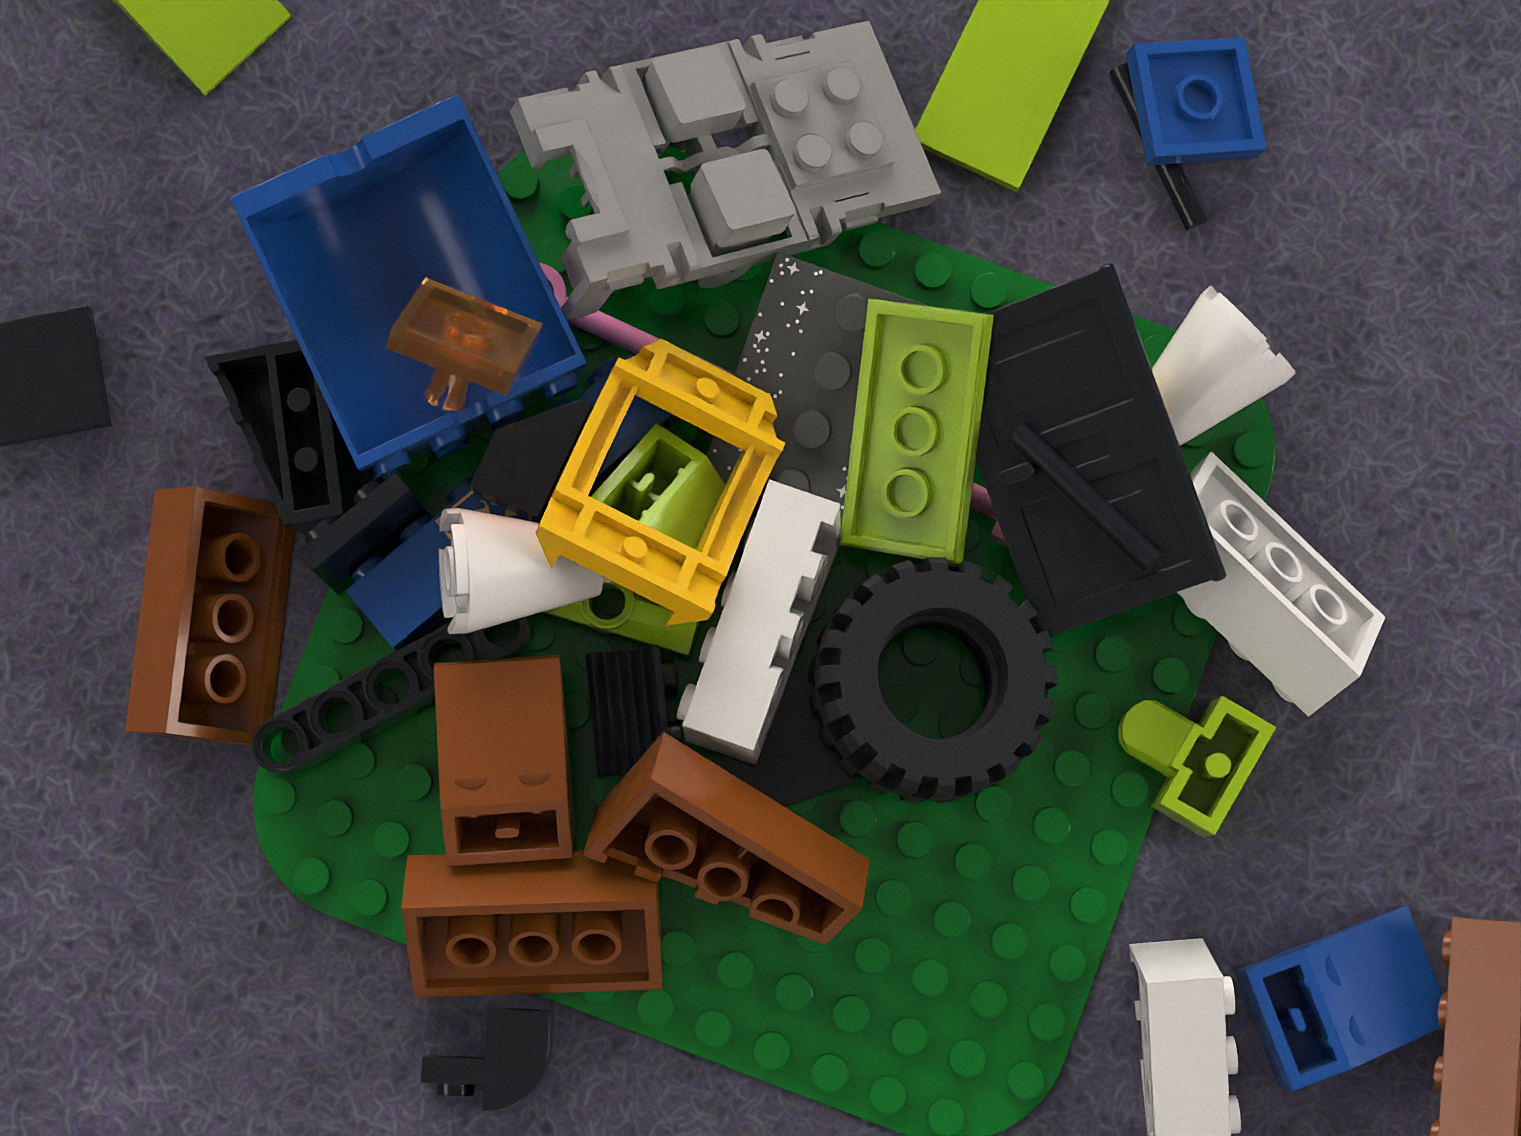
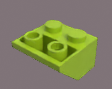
(665, 486)

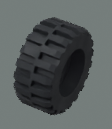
(996, 635)

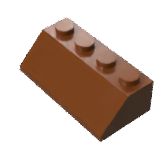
(210, 617)
(530, 927)
(1482, 1030)

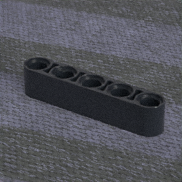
(363, 694)

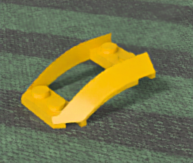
(629, 550)

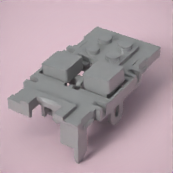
(820, 158)

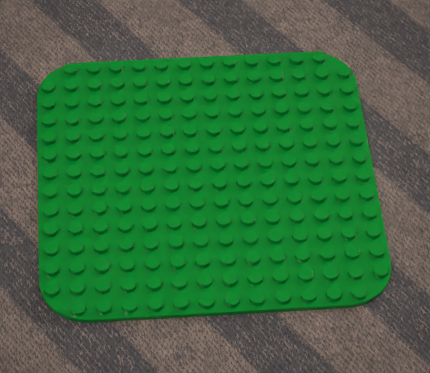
(977, 912)

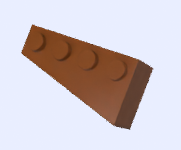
(728, 841)

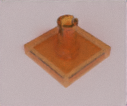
(463, 341)

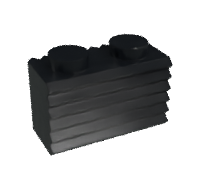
(629, 705)

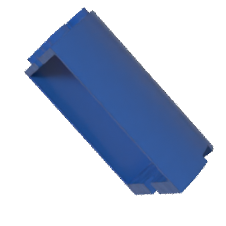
(355, 242)

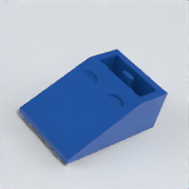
(1342, 998)

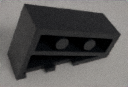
(289, 432)

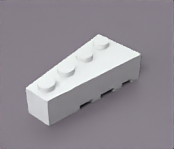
(762, 622)

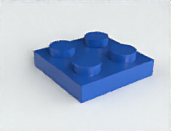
(1195, 101)

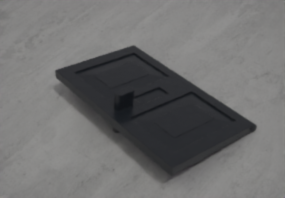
(1085, 386)

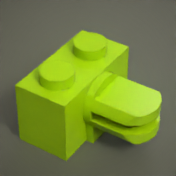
(1201, 760)

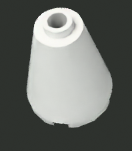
(1215, 366)
(501, 573)

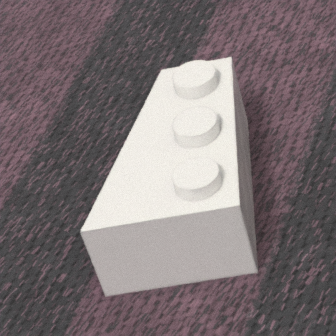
(1185, 1040)

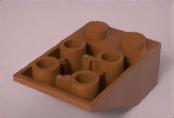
(503, 761)

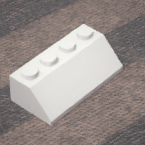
(1279, 596)

